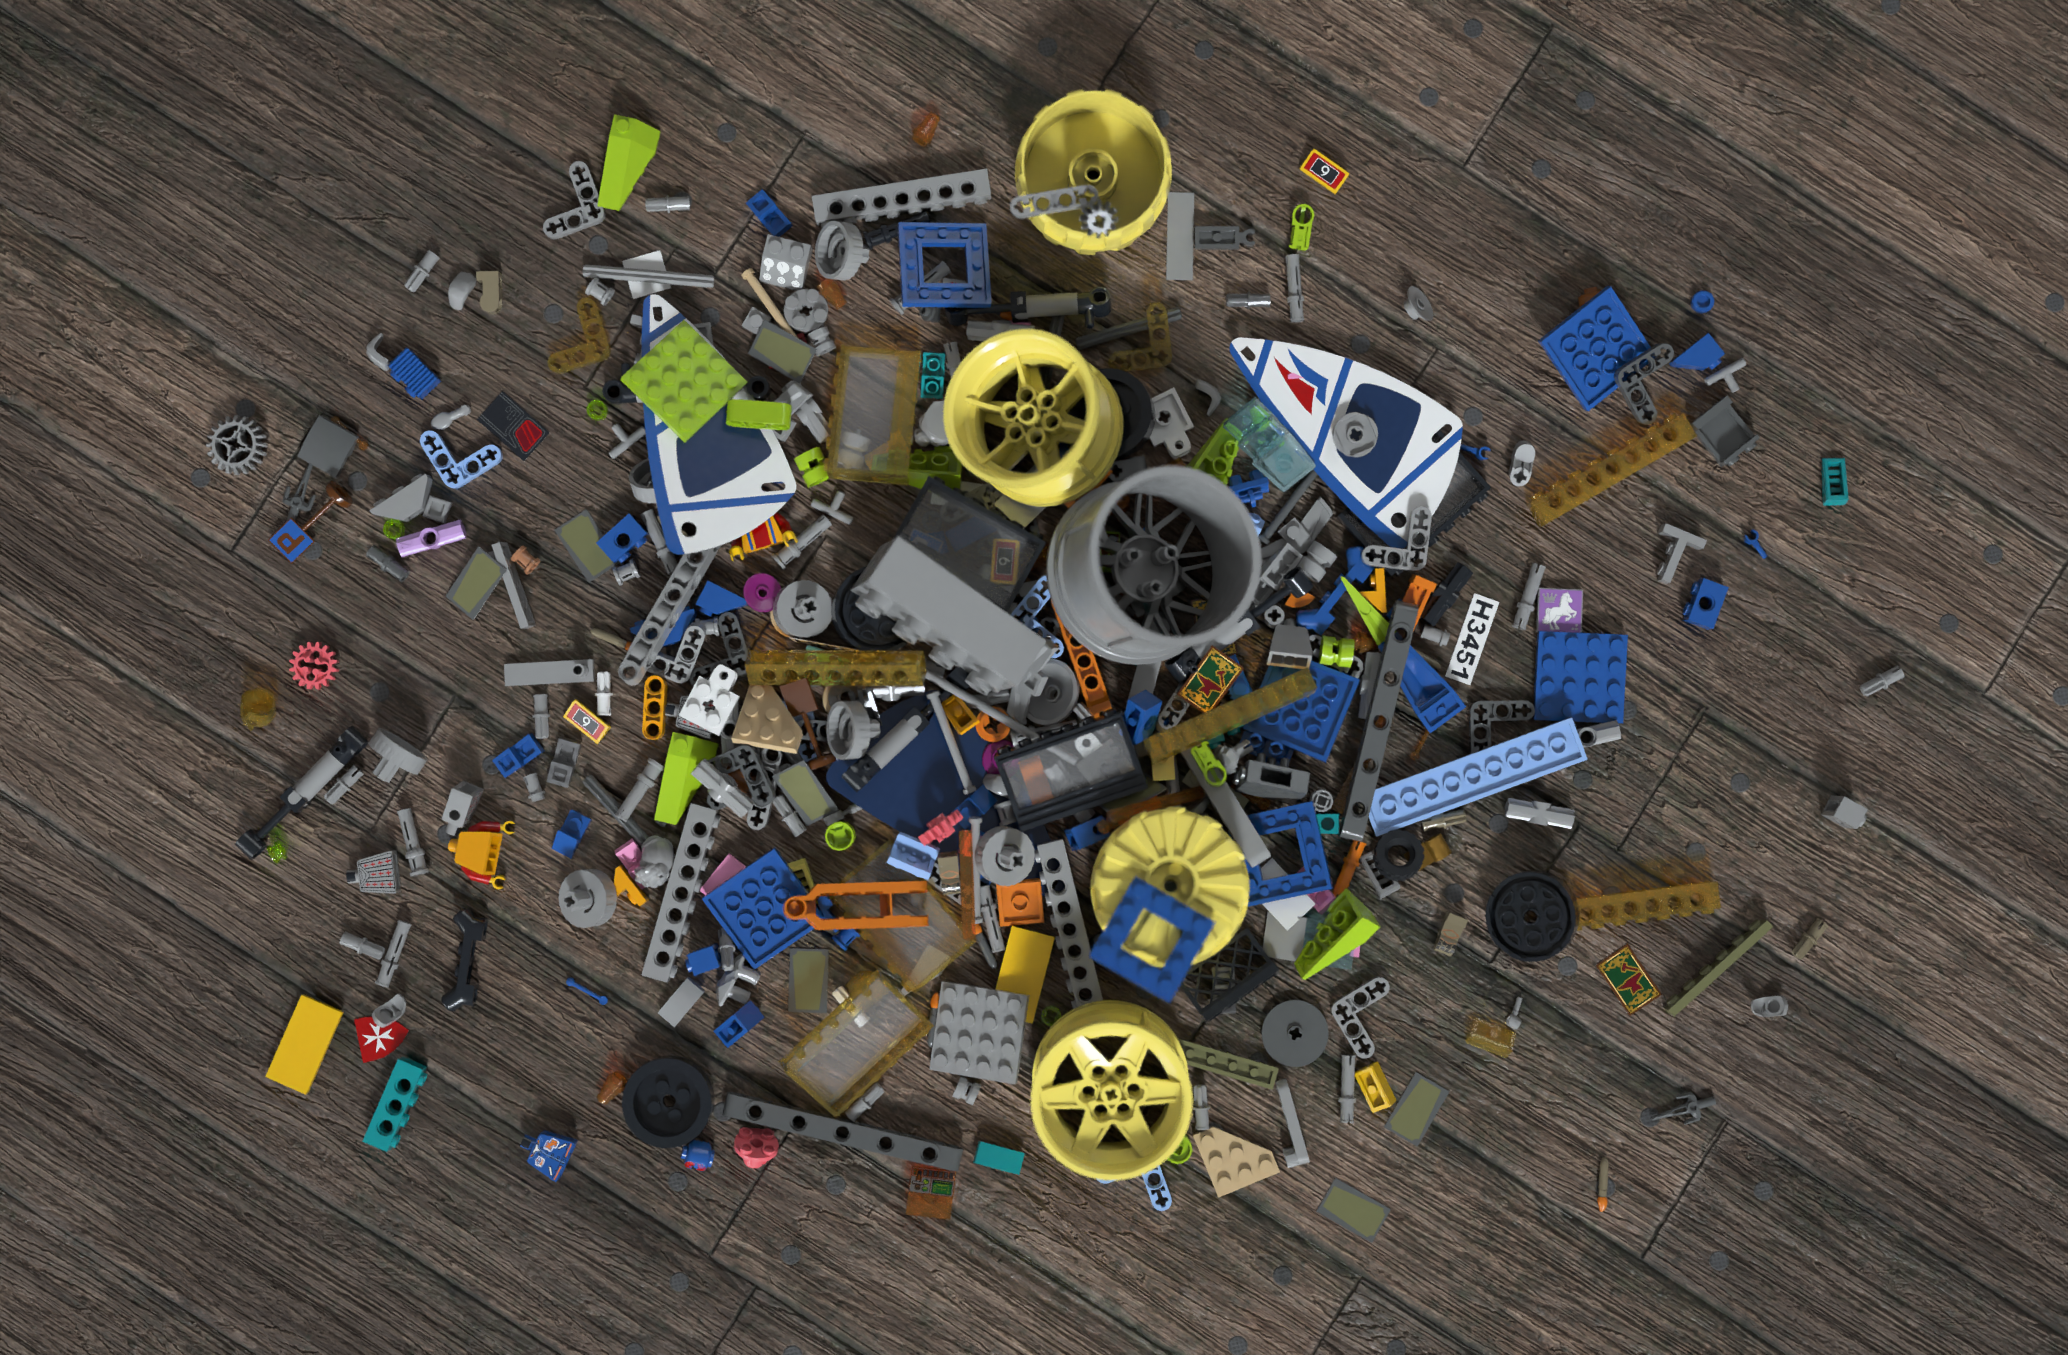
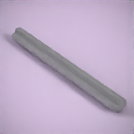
(650, 276)

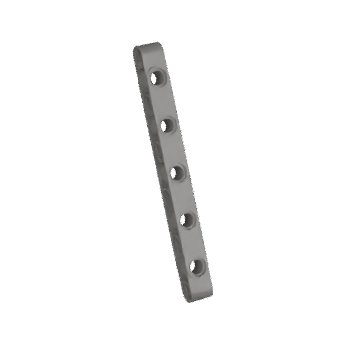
(665, 614)

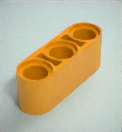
(650, 718)

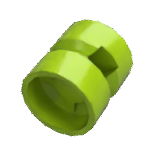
(813, 475)
(1344, 652)
(840, 835)
(1182, 1152)

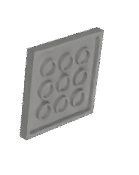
(979, 1032)

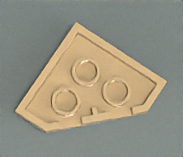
(766, 722)
(1233, 1160)

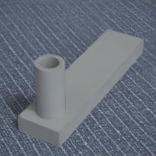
(502, 554)
(549, 672)

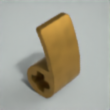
(1434, 850)

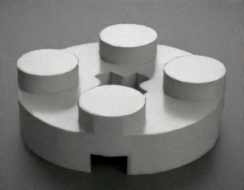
(809, 299)
(1360, 423)

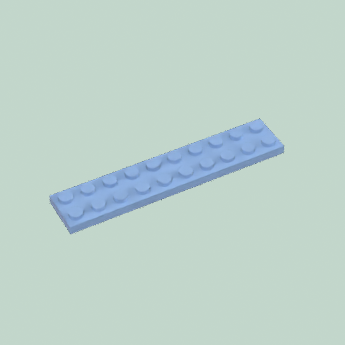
(1476, 776)

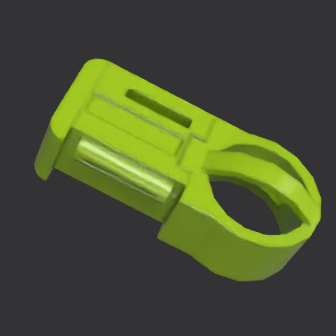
(1301, 232)
(1207, 762)

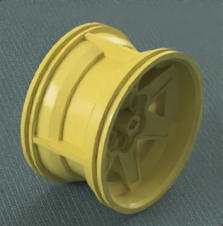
(970, 405)
(1144, 1146)

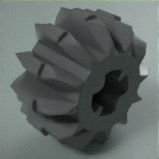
(1105, 213)

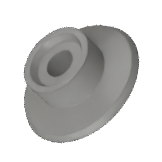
(1418, 305)

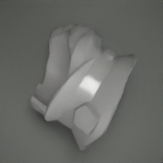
(931, 426)

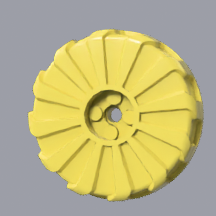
(1099, 135)
(1178, 849)

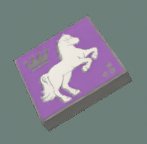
(1559, 610)

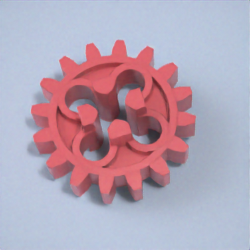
(307, 655)
(940, 827)

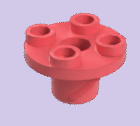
(756, 1146)

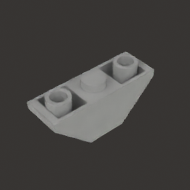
(406, 501)

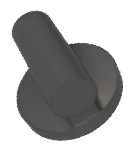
(930, 314)

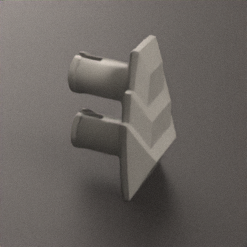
(1230, 756)
(726, 988)

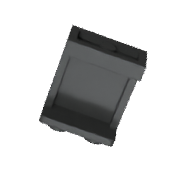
(1724, 432)

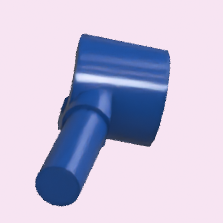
(1477, 451)
(1755, 543)

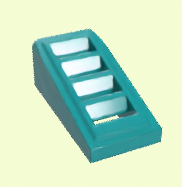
(1829, 499)

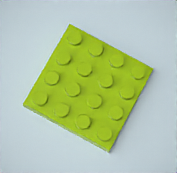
(684, 381)

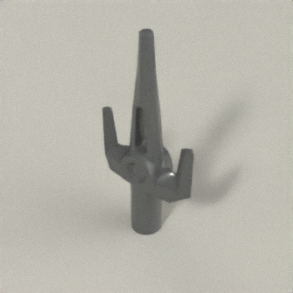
(297, 502)
(1692, 1106)

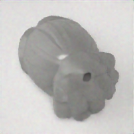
(655, 862)

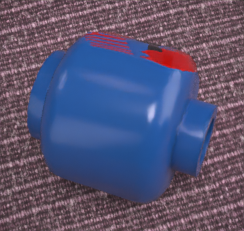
(697, 1155)

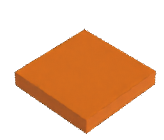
(1020, 903)

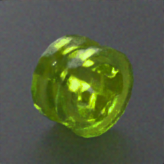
(594, 416)
(389, 524)
(277, 852)
(1044, 1013)

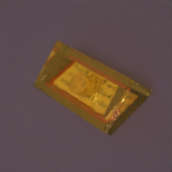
(1491, 1037)

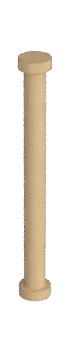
(749, 275)

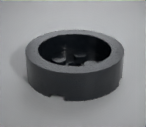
(1136, 408)
(858, 628)
(1551, 902)
(645, 1106)

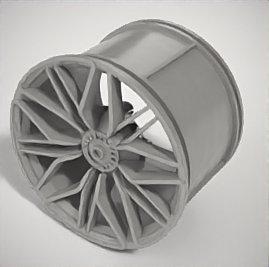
(1148, 567)

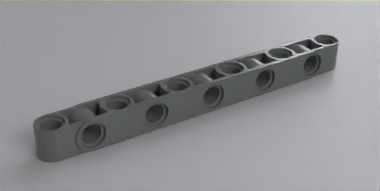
(1381, 703)
(825, 1128)

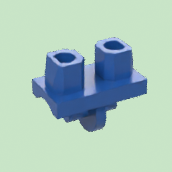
(1249, 490)

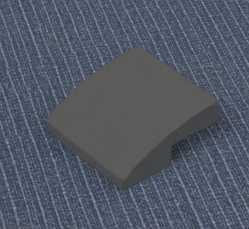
(328, 446)

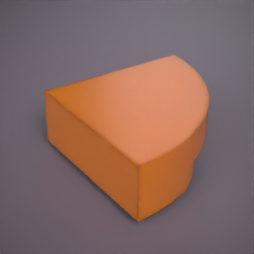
(1299, 602)

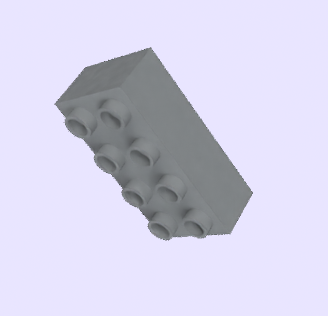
(947, 616)

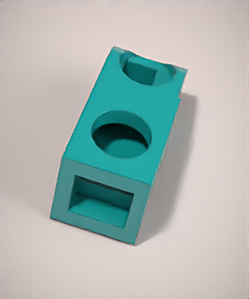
(1328, 823)

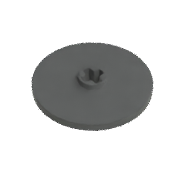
(1286, 1017)

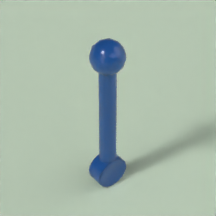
(602, 999)

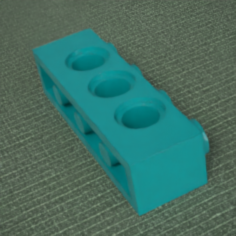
(376, 1133)

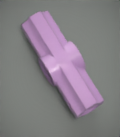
(418, 542)

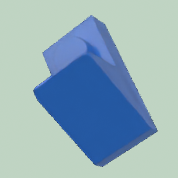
(975, 805)
(571, 833)

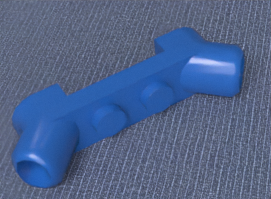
(1319, 618)

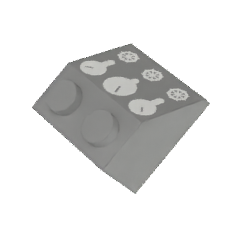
(785, 263)

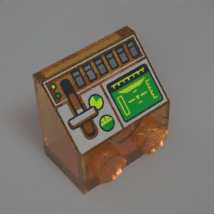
(931, 1192)

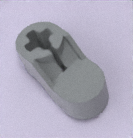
(1522, 454)

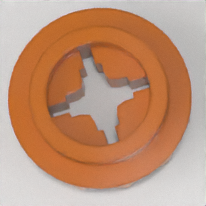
(989, 734)

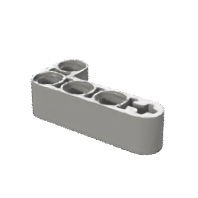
(774, 767)

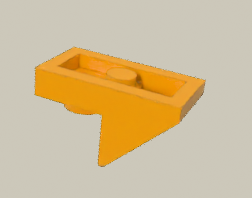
(1377, 597)
(959, 714)
(623, 882)

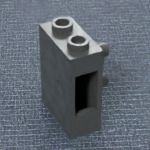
(1270, 780)

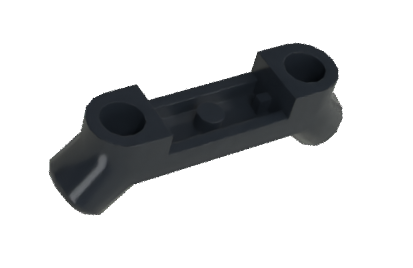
(465, 991)

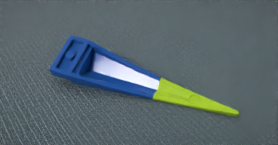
(1424, 688)

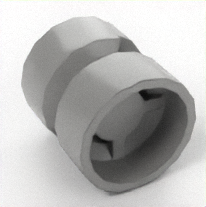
(1316, 561)

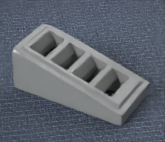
(1372, 876)

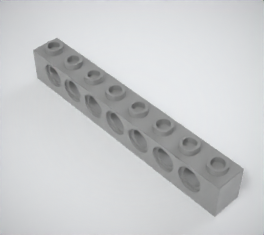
(933, 185)
(1057, 850)
(653, 966)

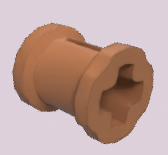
(525, 560)

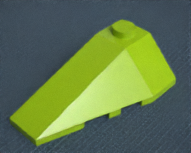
(628, 153)
(1217, 455)
(939, 462)
(678, 783)
(1342, 931)

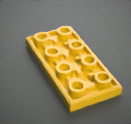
(1025, 965)
(304, 1044)

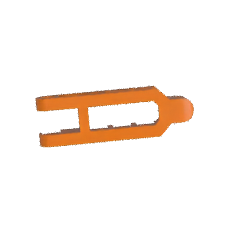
(1096, 698)
(805, 906)

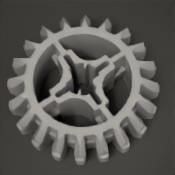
(240, 437)

